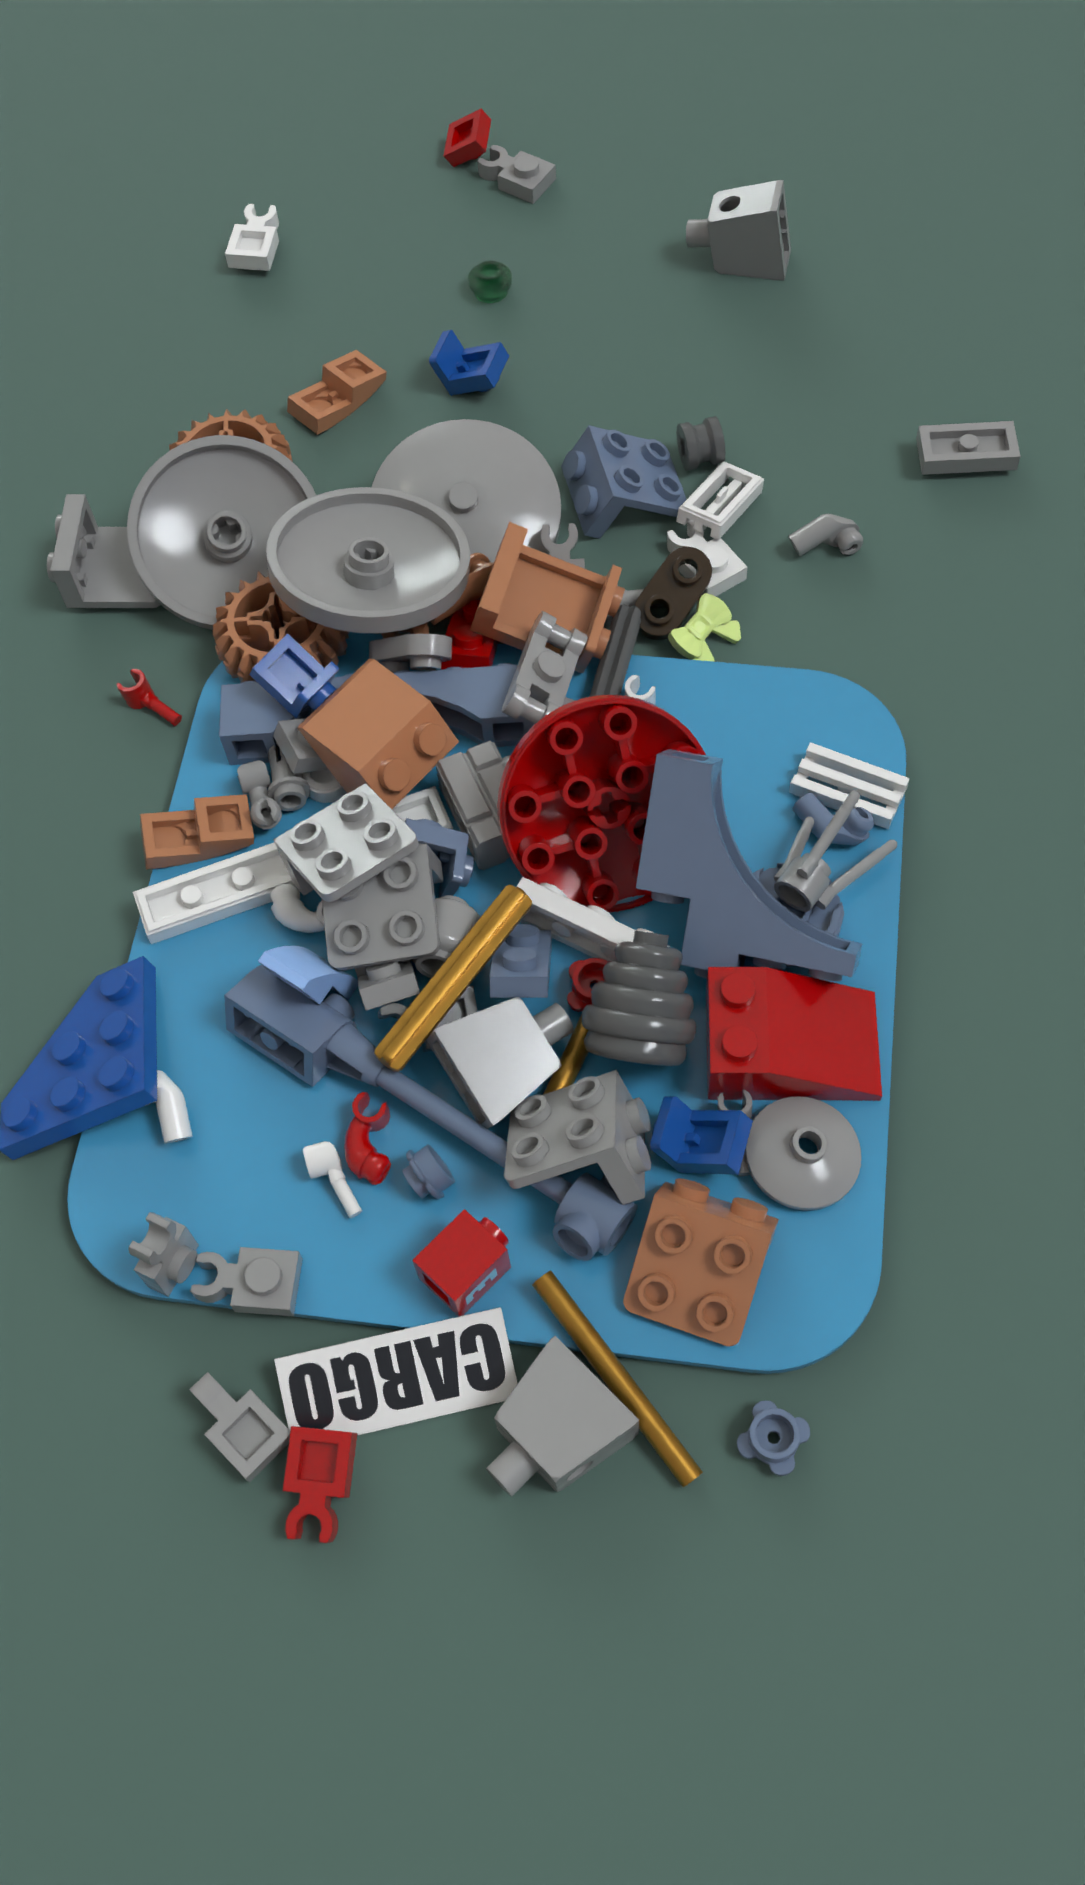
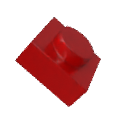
(467, 138)

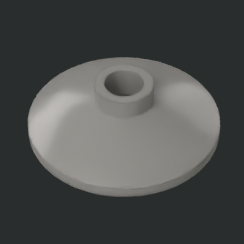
(787, 1171)

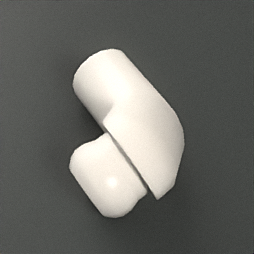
(171, 1110)

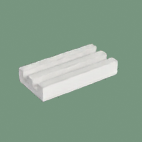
(731, 511)
(849, 776)

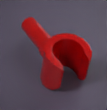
(143, 696)

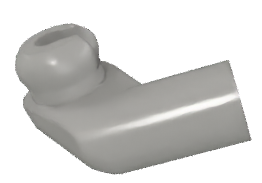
(829, 530)

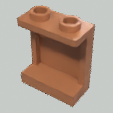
(533, 582)

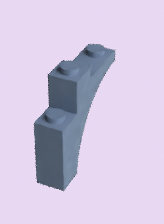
(730, 913)

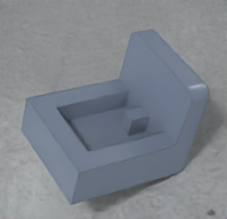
(451, 850)

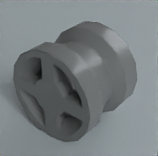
(701, 443)

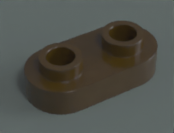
(673, 592)

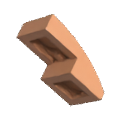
(343, 389)
(190, 836)

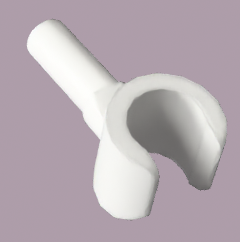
(324, 1160)

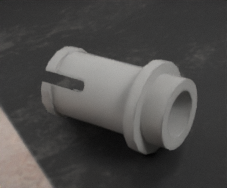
(286, 788)

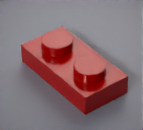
(469, 647)

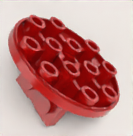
(581, 796)

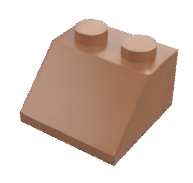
(378, 733)

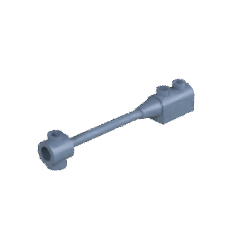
(322, 1037)

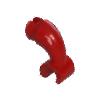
(359, 1151)

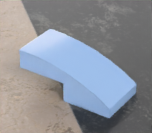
(307, 972)

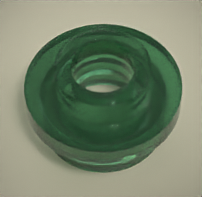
(490, 281)

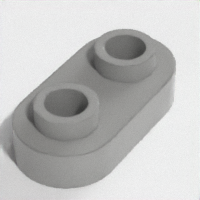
(415, 651)

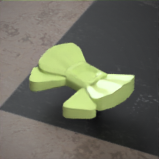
(710, 616)

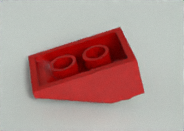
(789, 1037)

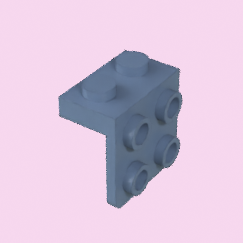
(619, 471)

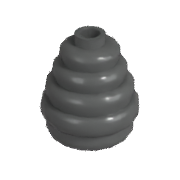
(641, 1005)

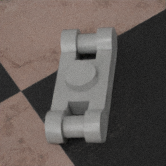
(541, 673)

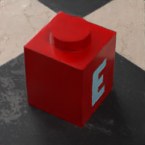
(463, 1261)

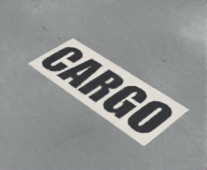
(400, 1375)

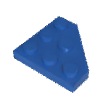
(92, 1065)

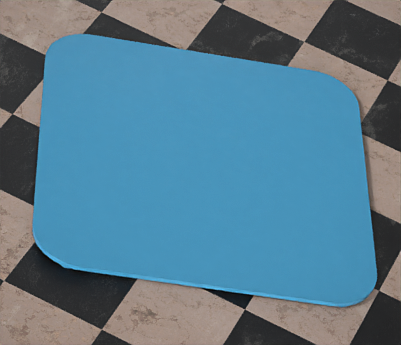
(250, 1118)

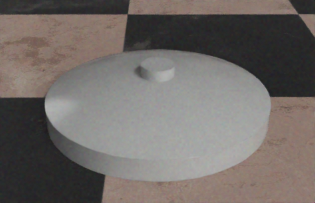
(480, 479)
(207, 520)
(368, 560)

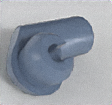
(853, 831)

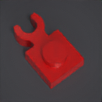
(318, 1469)

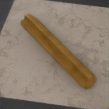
(452, 978)

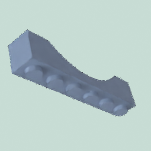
(464, 697)

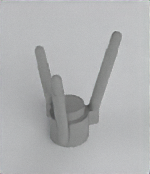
(805, 879)

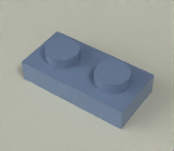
(522, 964)

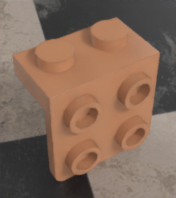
(699, 1261)

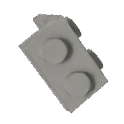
(94, 562)
(345, 844)
(387, 915)
(578, 1128)

